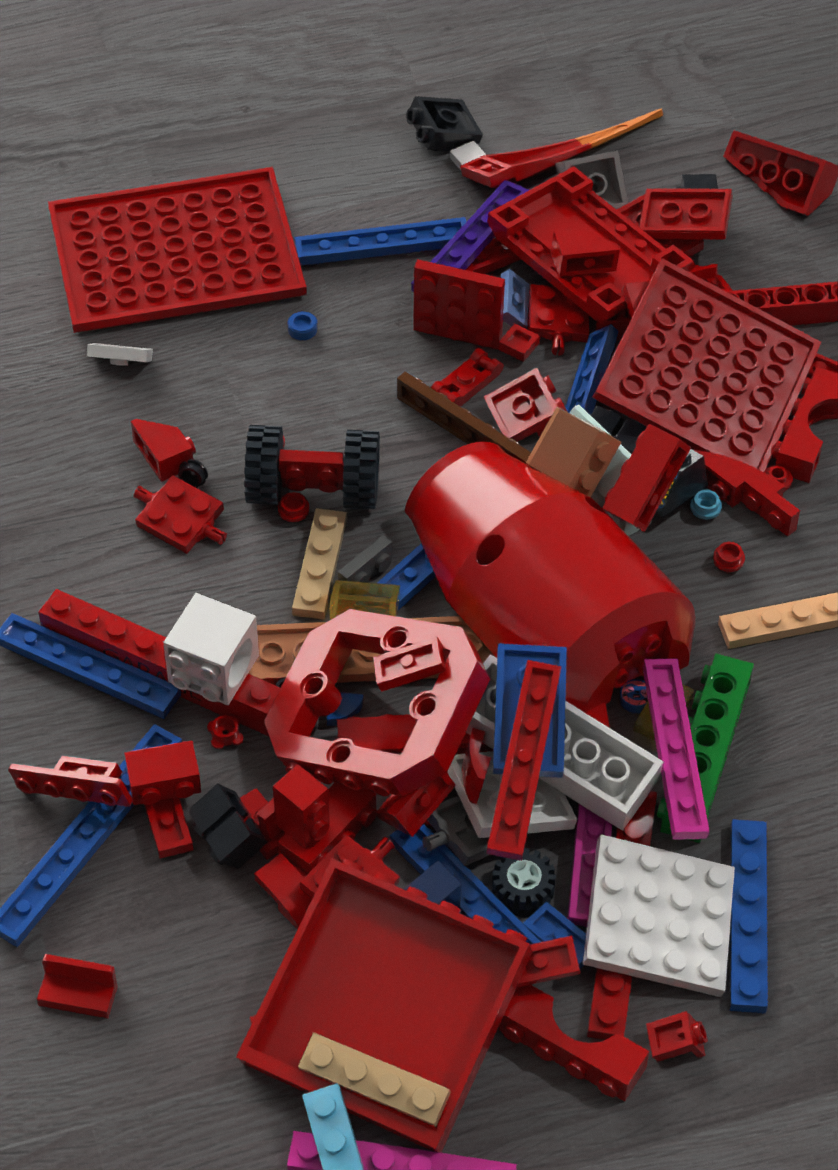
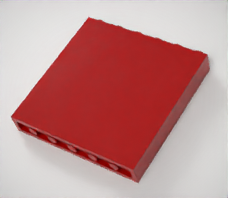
(393, 983)

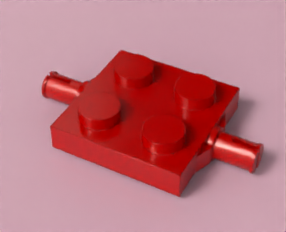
(556, 317)
(180, 514)
(349, 849)

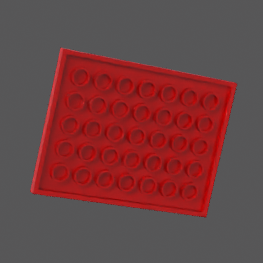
(175, 249)

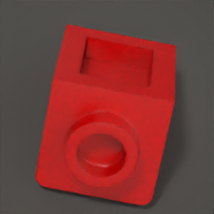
(676, 1036)

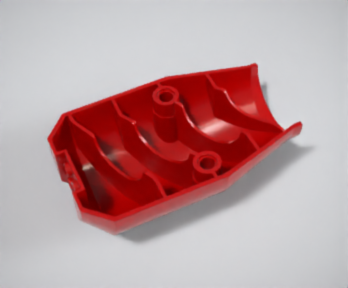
(546, 569)

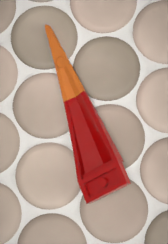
(523, 164)

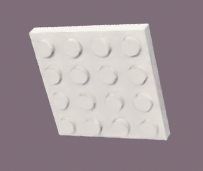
(659, 916)

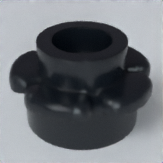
(193, 472)

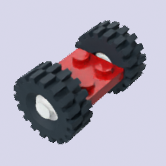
(270, 465)

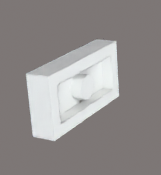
(119, 354)

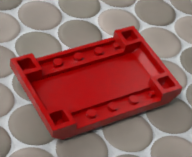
(570, 203)

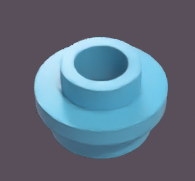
(710, 500)

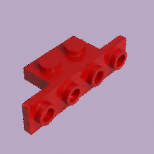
(74, 779)

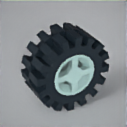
(511, 876)

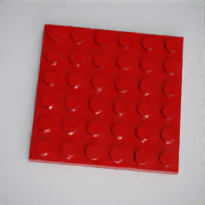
(707, 368)

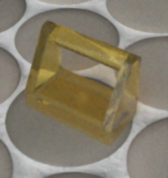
(342, 602)

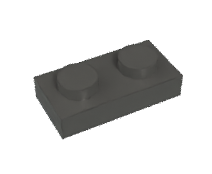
(369, 562)

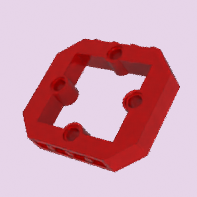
(439, 713)

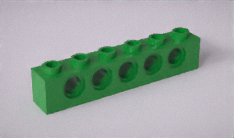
(733, 680)

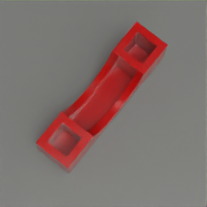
(800, 447)
(609, 1064)

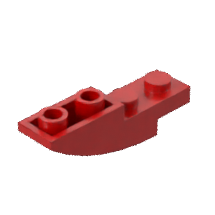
(760, 492)

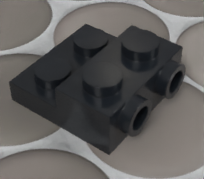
(442, 122)

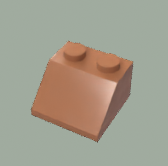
(573, 452)

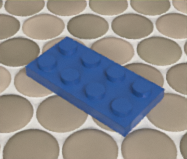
(509, 680)

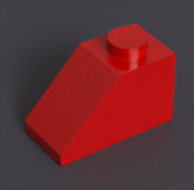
(583, 253)
(162, 446)

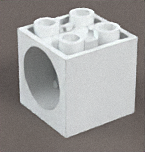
(211, 649)

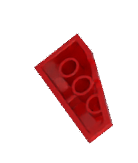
(787, 175)

